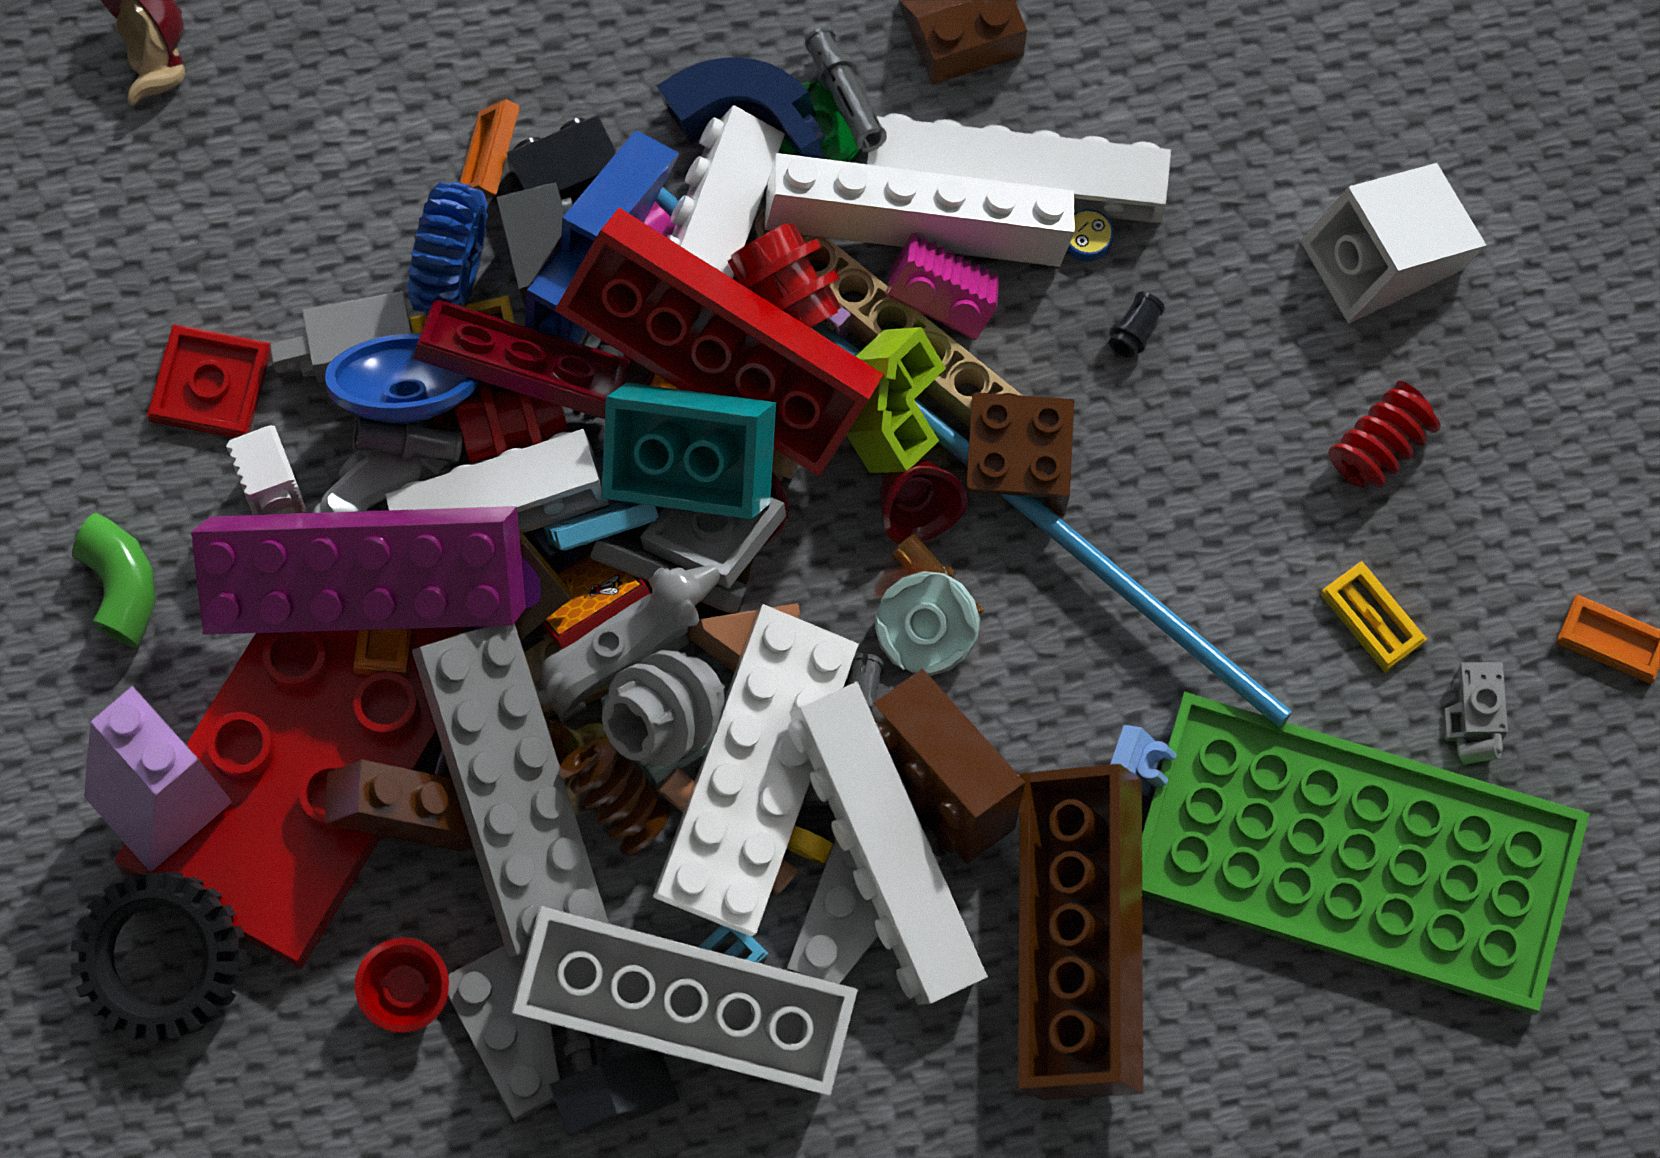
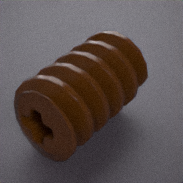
(621, 792)

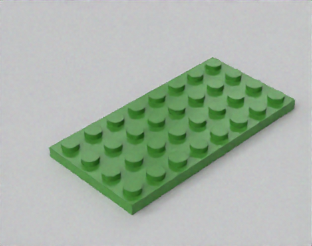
(1361, 853)

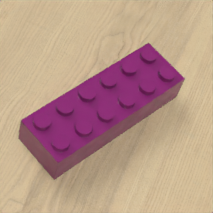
(359, 570)

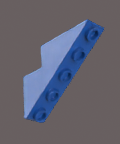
(628, 182)

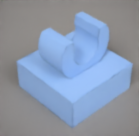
(1141, 756)

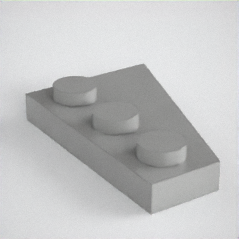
(838, 924)
(512, 1046)

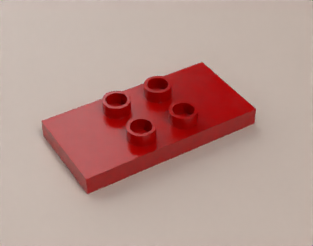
(269, 744)

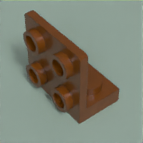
(1021, 447)

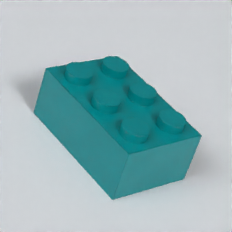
(688, 450)

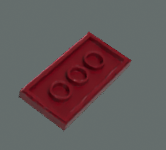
(519, 358)

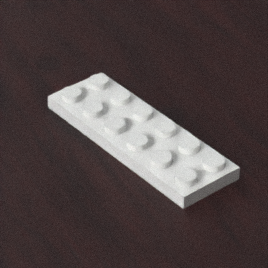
(752, 774)

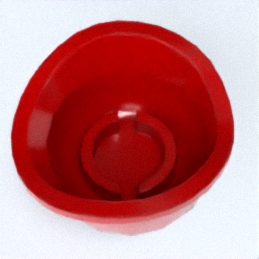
(402, 985)

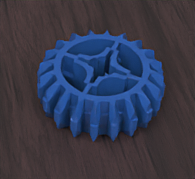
(447, 246)

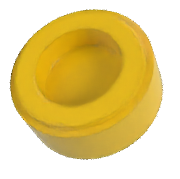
(809, 845)

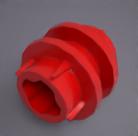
(780, 272)
(505, 421)

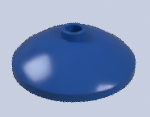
(389, 386)

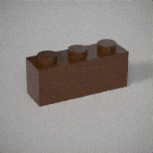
(396, 804)

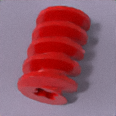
(1383, 436)

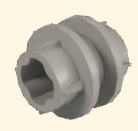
(663, 708)

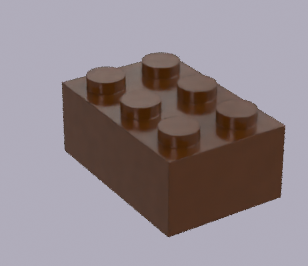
(948, 767)

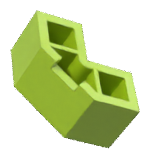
(891, 428)

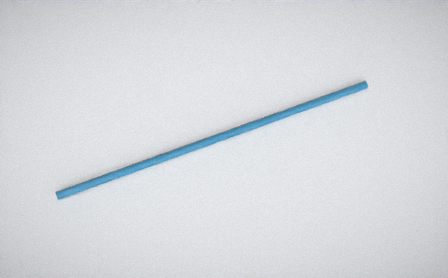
(1092, 558)

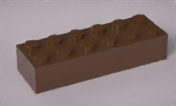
(1080, 933)

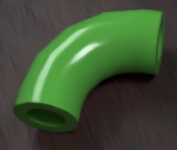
(125, 579)

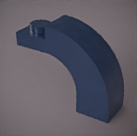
(750, 84)

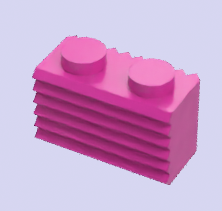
(943, 286)

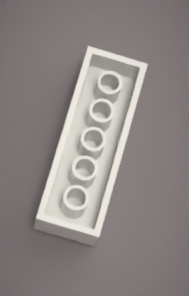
(684, 1000)

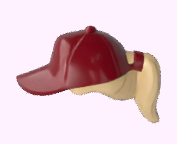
(152, 38)

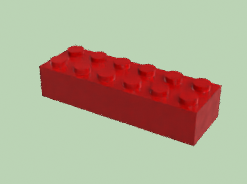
(717, 337)

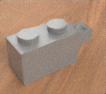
(336, 328)

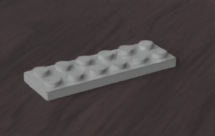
(507, 780)

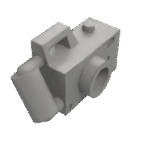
(1480, 712)

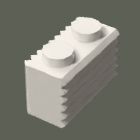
(265, 473)

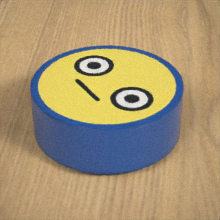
(1091, 236)

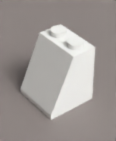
(1391, 240)

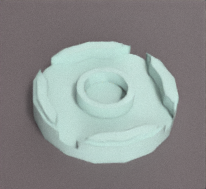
(927, 623)

